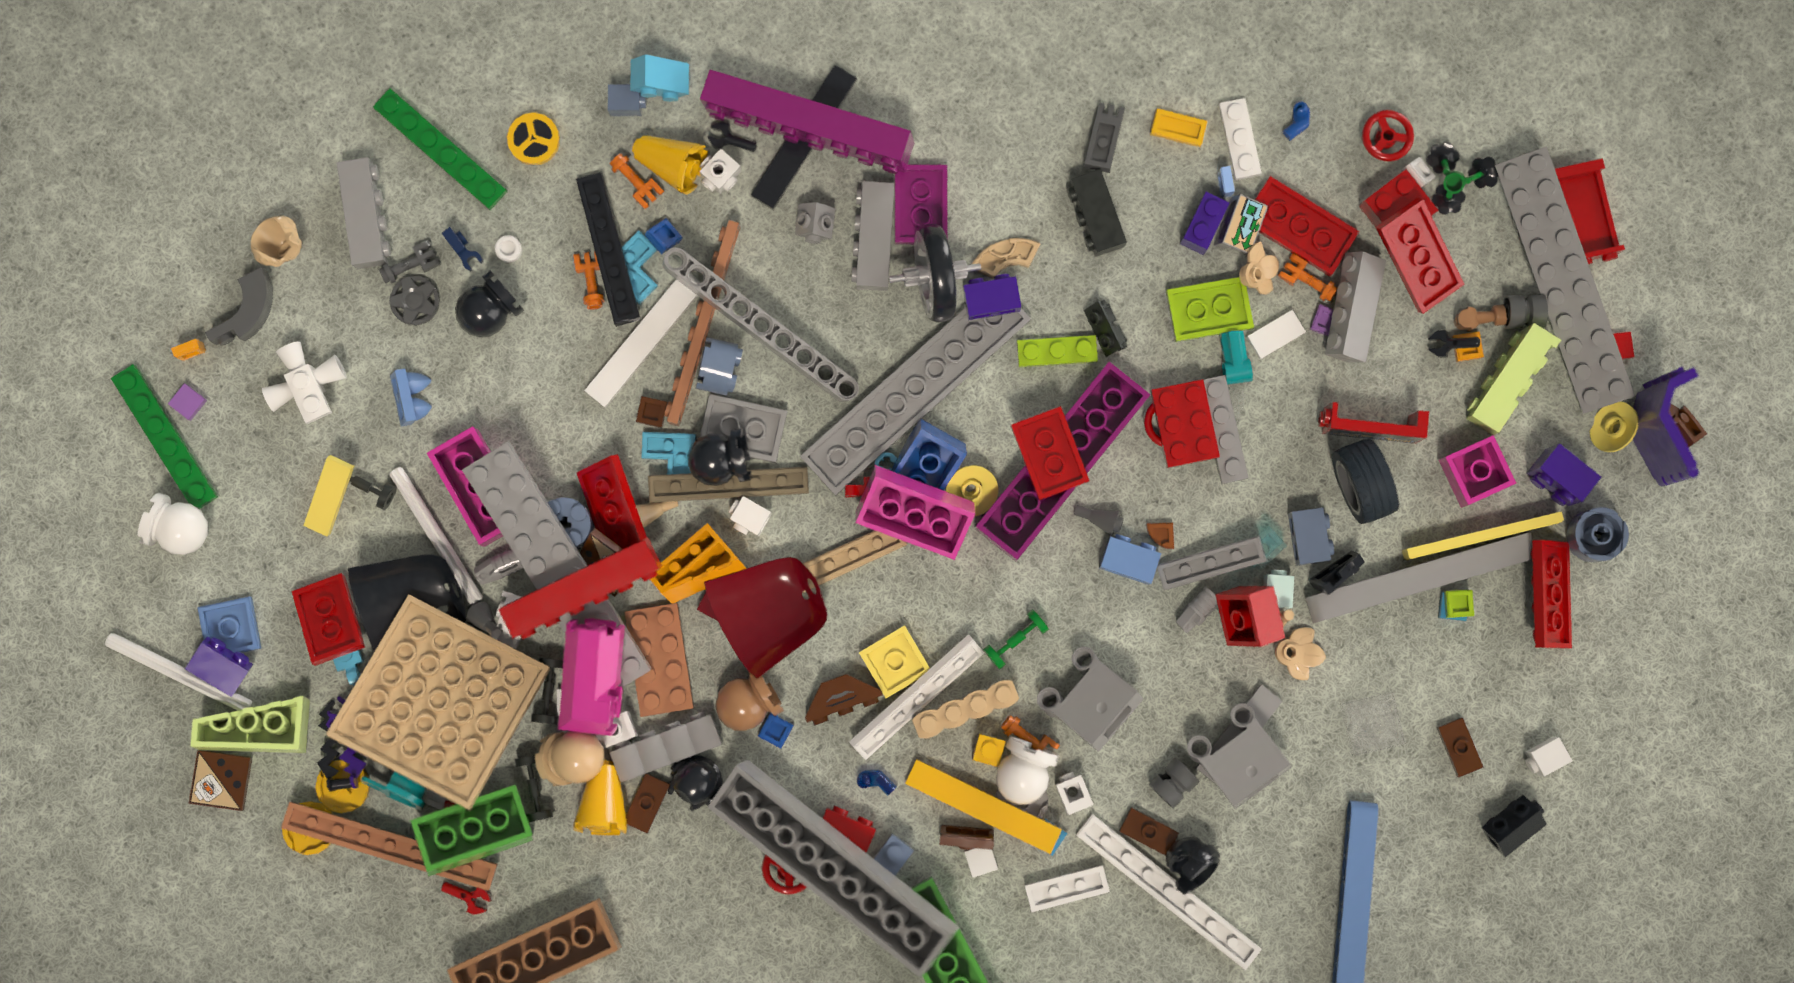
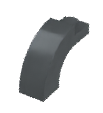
(252, 313)

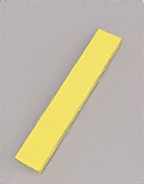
(1482, 536)

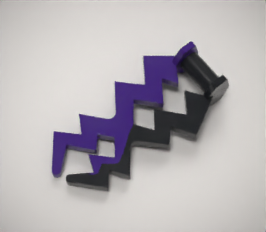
(356, 765)

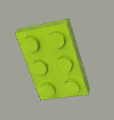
(1209, 309)

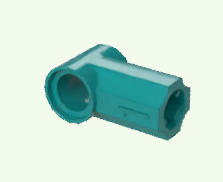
(1236, 365)

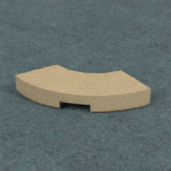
(1005, 254)

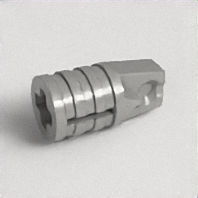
(497, 567)
(1197, 610)

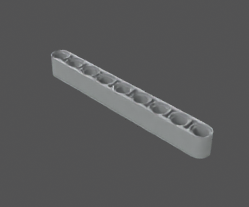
(753, 313)
(1420, 578)

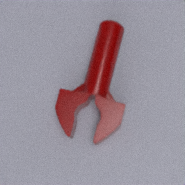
(467, 896)

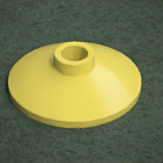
(1606, 425)
(985, 489)

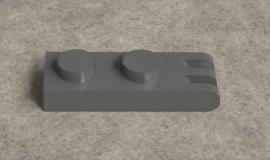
(1104, 138)

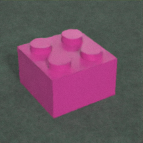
(1477, 471)

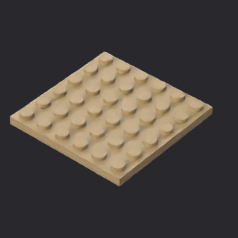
(438, 702)

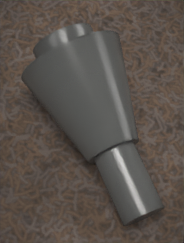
(1104, 519)
(481, 616)

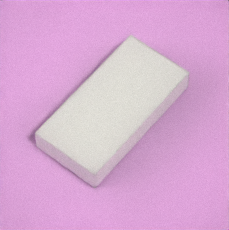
(1276, 334)

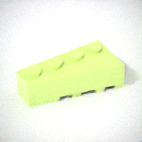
(1511, 378)
(265, 728)

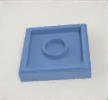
(231, 623)

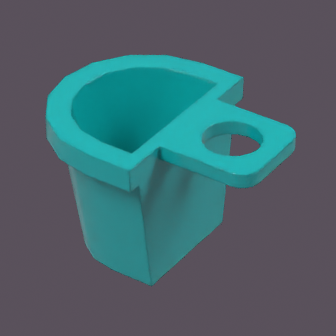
(401, 790)

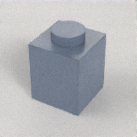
(625, 102)

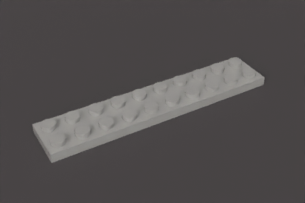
(1565, 280)
(908, 396)
(540, 539)

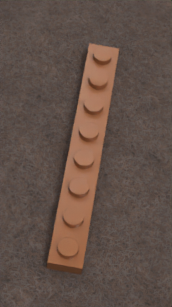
(698, 334)
(378, 843)

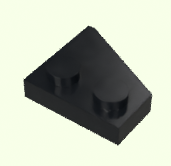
(1335, 574)

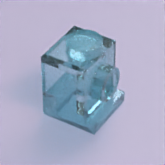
(1274, 543)

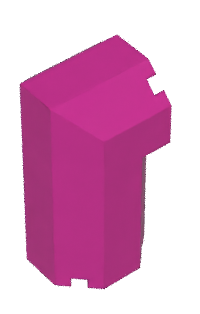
(591, 676)

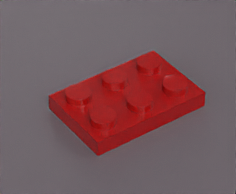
(1185, 423)
(1049, 453)
(328, 619)

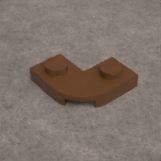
(1687, 424)

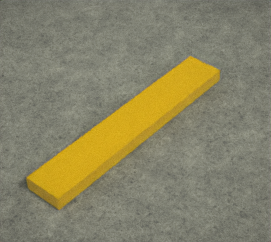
(983, 806)

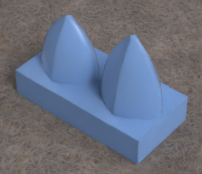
(404, 385)

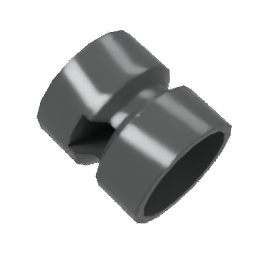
(1525, 311)
(1174, 783)

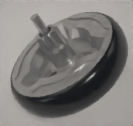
(935, 272)

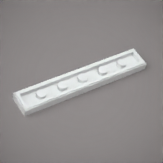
(641, 342)
(916, 697)

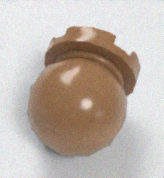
(745, 703)

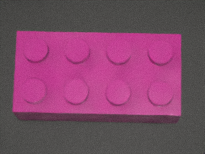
(449, 462)
(915, 512)

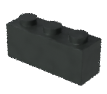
(1096, 213)

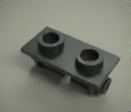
(1109, 337)

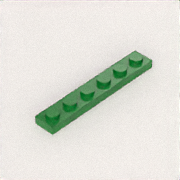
(440, 149)
(164, 437)

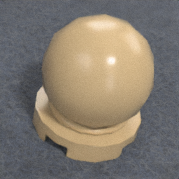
(569, 757)

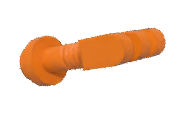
(620, 164)
(1328, 291)
(593, 299)
(1011, 725)

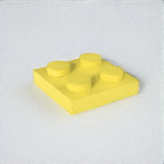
(895, 661)

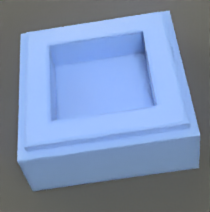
(1225, 182)

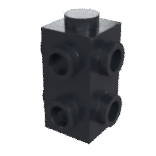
(1514, 825)

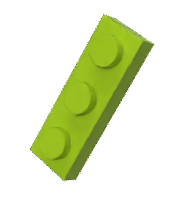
(1057, 351)

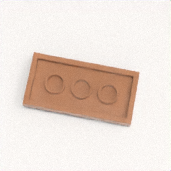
(661, 641)

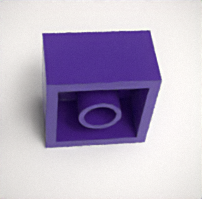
(1563, 475)

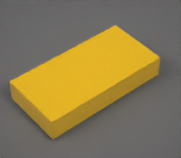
(1178, 127)

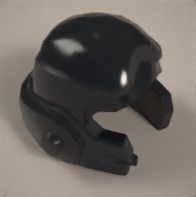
(695, 780)
(1193, 862)

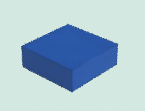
(663, 236)
(775, 730)

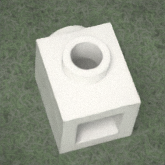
(749, 516)

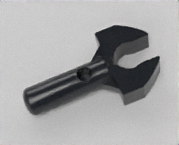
(730, 139)
(1451, 343)

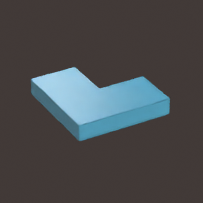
(636, 253)
(668, 447)

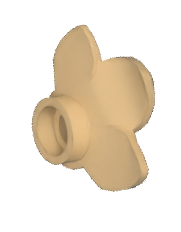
(1259, 270)
(1304, 653)

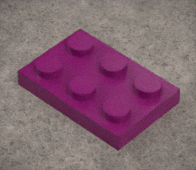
(920, 200)

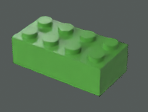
(463, 836)

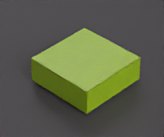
(1459, 603)

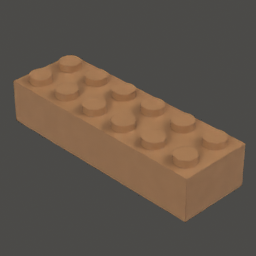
(545, 950)

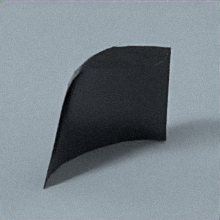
(384, 586)

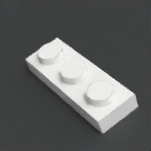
(1239, 139)
(1067, 888)

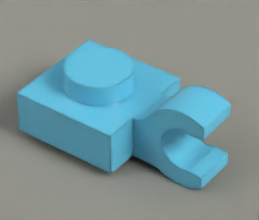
(349, 664)

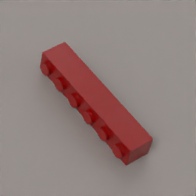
(580, 588)

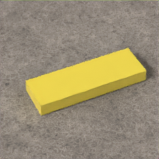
(328, 495)

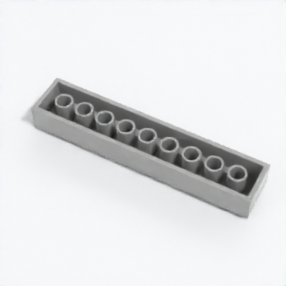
(833, 867)

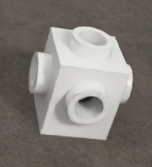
(719, 163)

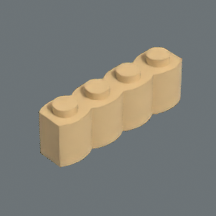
(972, 706)

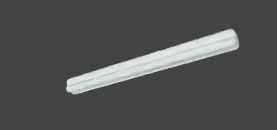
(435, 535)
(173, 671)

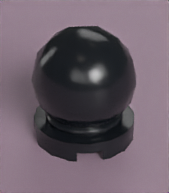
(485, 307)
(717, 459)

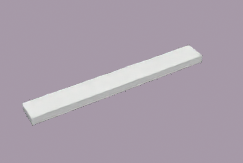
(1163, 888)

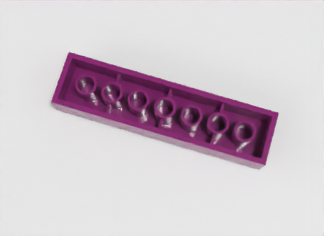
(807, 121)
(1094, 425)

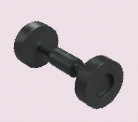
(385, 496)
(548, 691)
(534, 790)

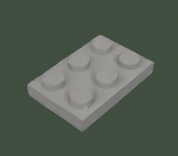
(760, 424)

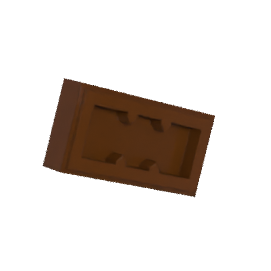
(1460, 747)
(647, 803)
(1148, 831)
(966, 837)

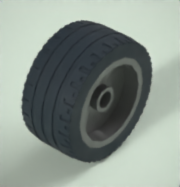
(1365, 481)

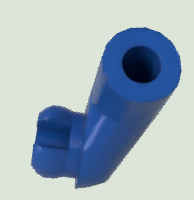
(1301, 121)

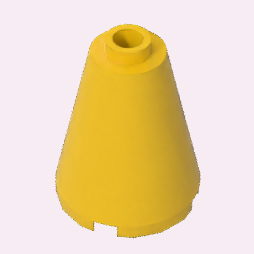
(671, 160)
(602, 804)

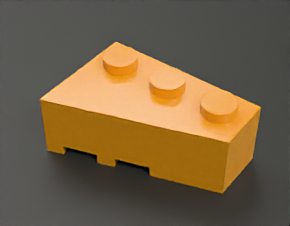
(693, 563)

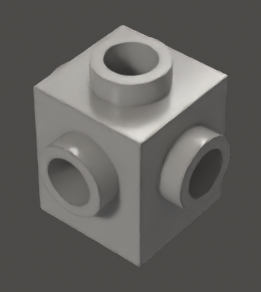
(815, 222)

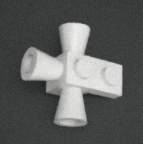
(304, 383)

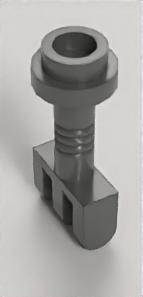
(388, 273)

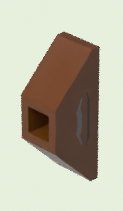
(840, 696)

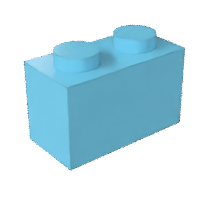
(659, 77)

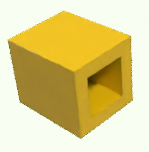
(988, 750)

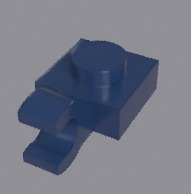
(458, 244)

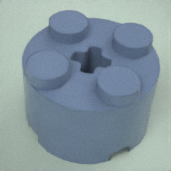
(718, 366)
(575, 514)
(1606, 523)

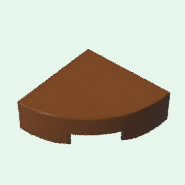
(1161, 534)

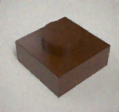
(651, 412)

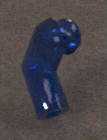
(874, 778)

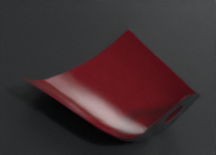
(776, 593)

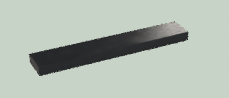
(793, 155)
(608, 249)

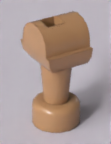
(1469, 318)

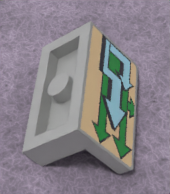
(1241, 224)

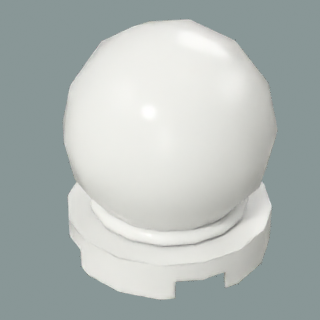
(176, 527)
(1024, 773)

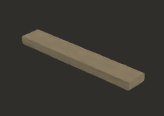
(763, 483)

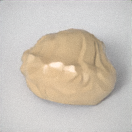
(275, 241)

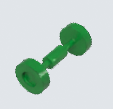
(1015, 639)

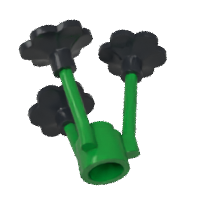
(1450, 194)

